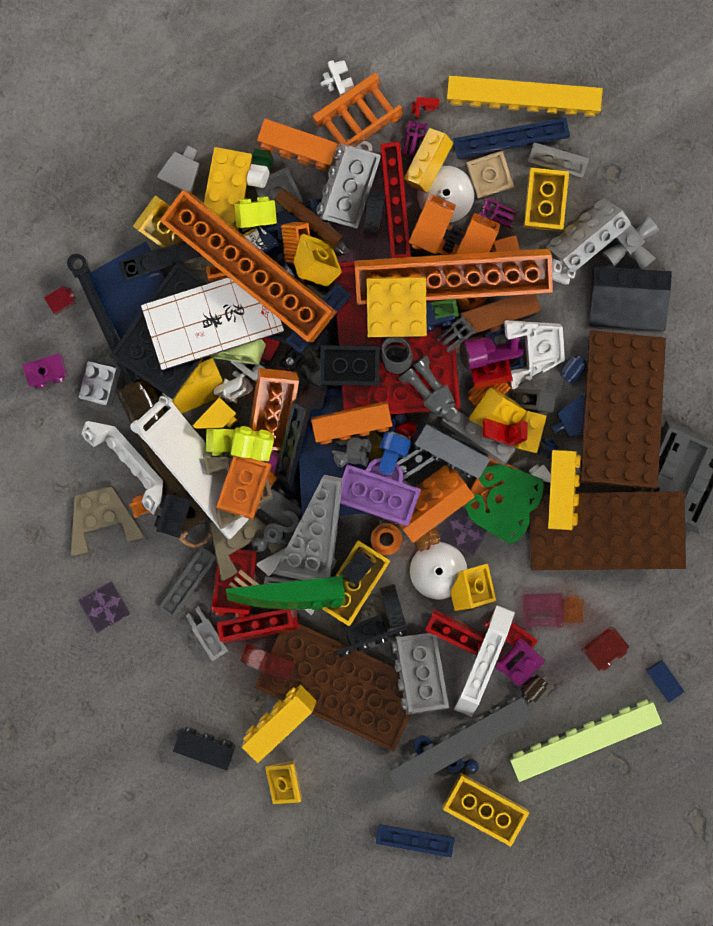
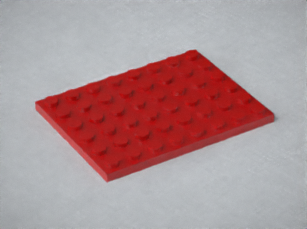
(400, 396)

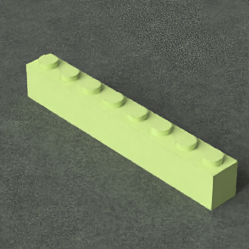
(585, 740)

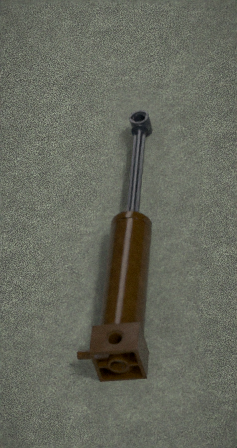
(136, 396)

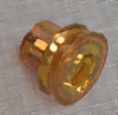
(428, 539)

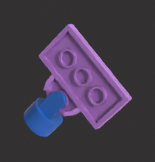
(381, 486)

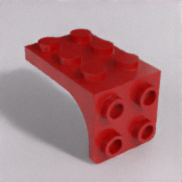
(241, 560)

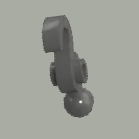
(275, 531)

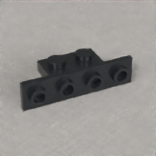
(366, 632)

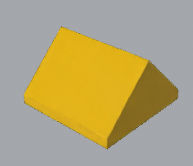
(283, 783)

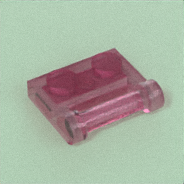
(543, 604)

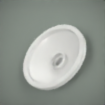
(460, 190)
(424, 566)

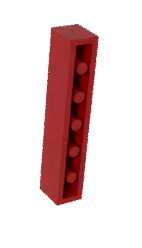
(395, 200)

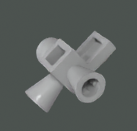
(631, 242)

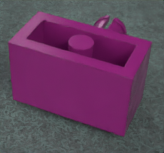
(45, 371)

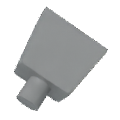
(181, 170)

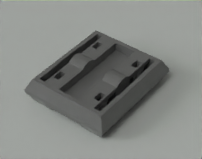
(687, 471)

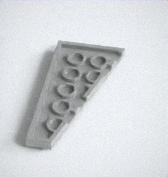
(313, 542)

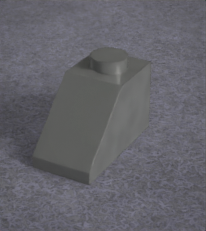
(534, 399)

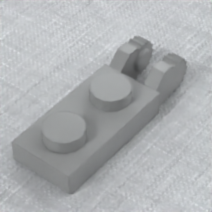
(207, 635)

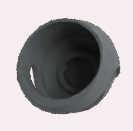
(396, 357)

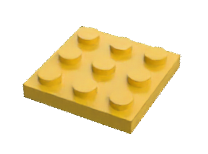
(396, 306)

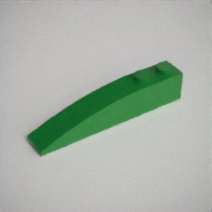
(292, 595)

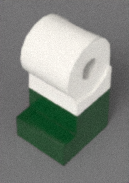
(260, 168)

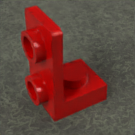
(505, 434)

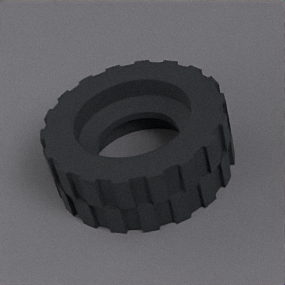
(373, 213)
(392, 606)

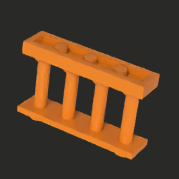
(356, 96)

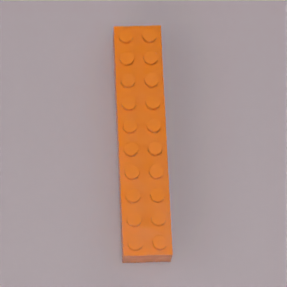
(248, 266)
(465, 274)

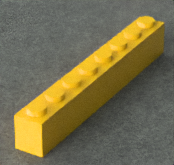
(524, 95)

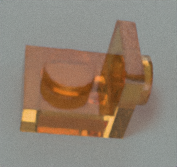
(573, 609)

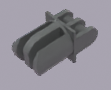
(457, 333)

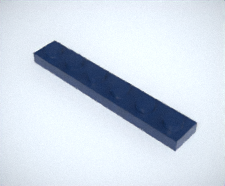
(511, 138)

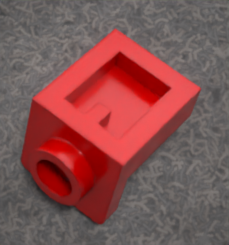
(427, 104)

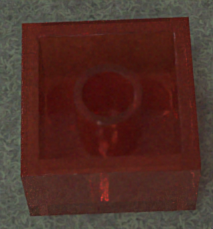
(605, 649)

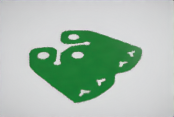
(516, 492)

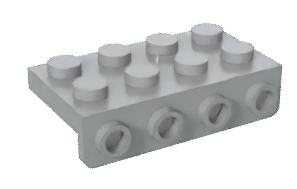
(348, 185)
(589, 234)
(420, 673)

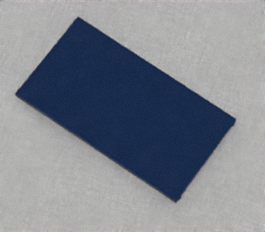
(123, 297)
(317, 458)

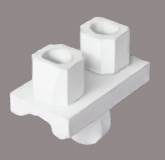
(337, 69)
(560, 272)
(242, 366)

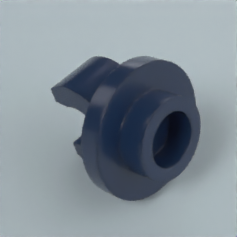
(547, 444)

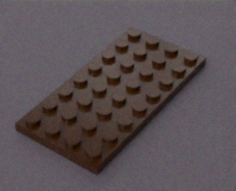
(623, 409)
(613, 533)
(348, 691)

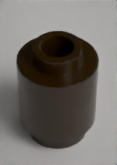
(534, 689)

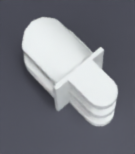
(233, 389)

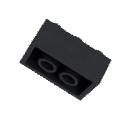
(349, 366)

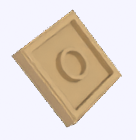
(489, 174)

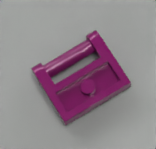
(524, 667)

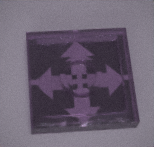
(463, 532)
(104, 607)

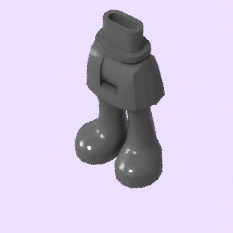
(441, 399)

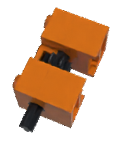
(436, 235)

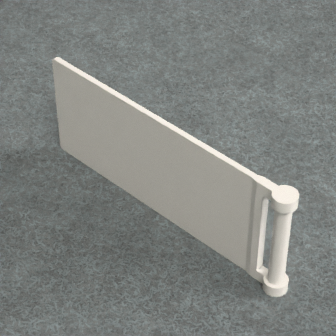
(183, 454)

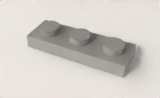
(558, 159)

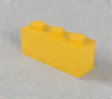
(428, 160)

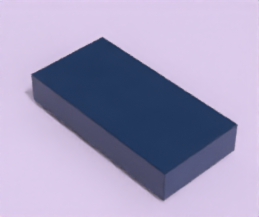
(665, 681)

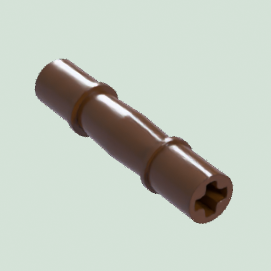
(305, 215)

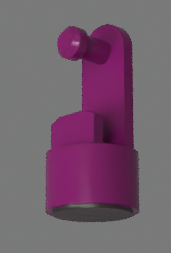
(480, 352)

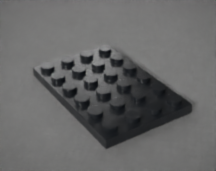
(137, 349)

